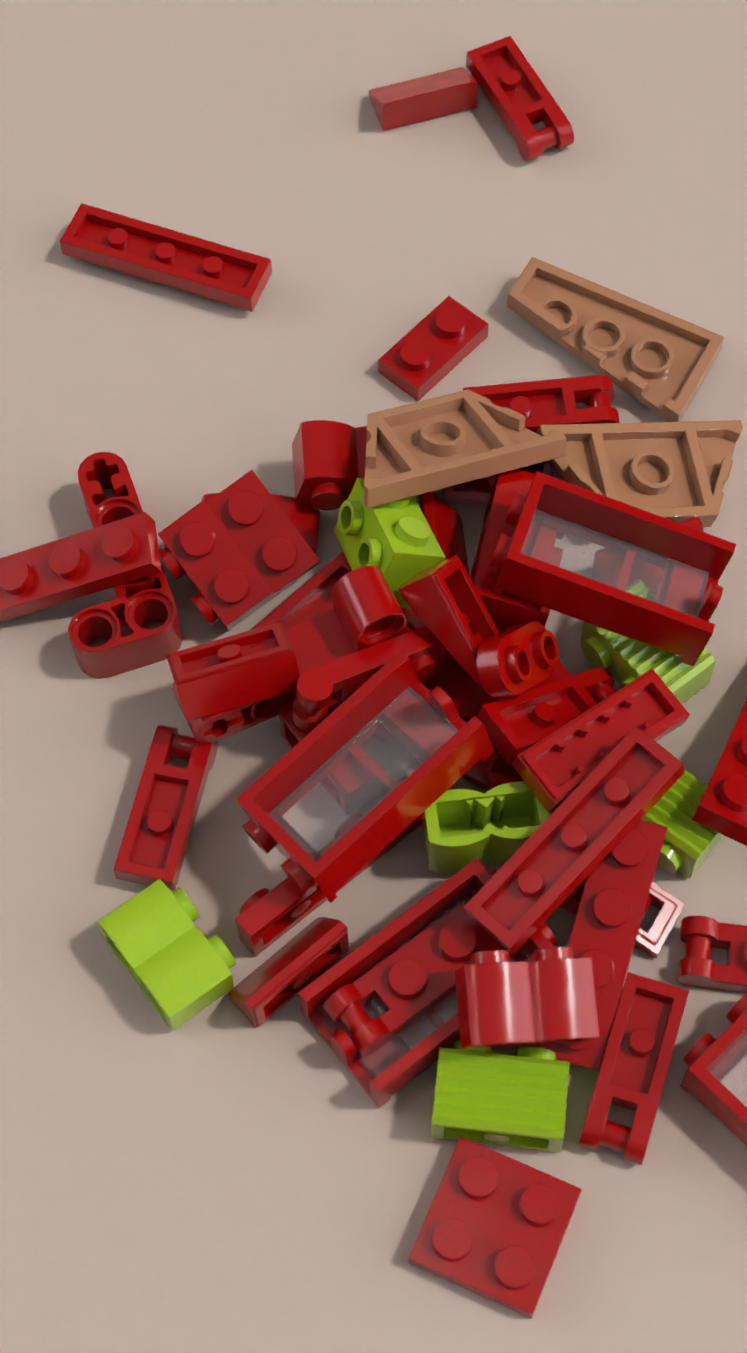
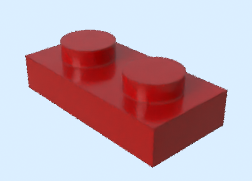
(433, 348)

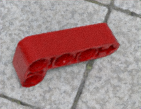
(136, 602)
(360, 617)

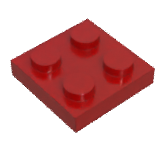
(495, 1227)

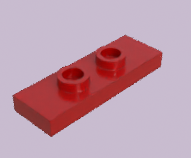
(573, 751)

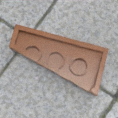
(634, 344)

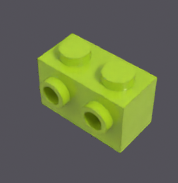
(387, 536)

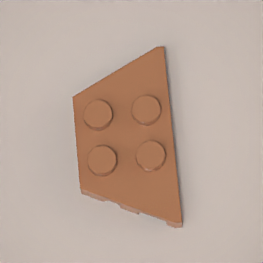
(447, 444)
(652, 465)

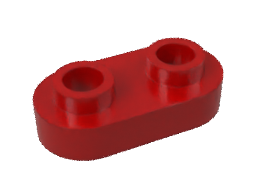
(516, 659)

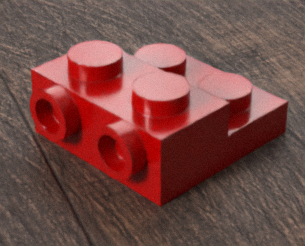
(236, 551)

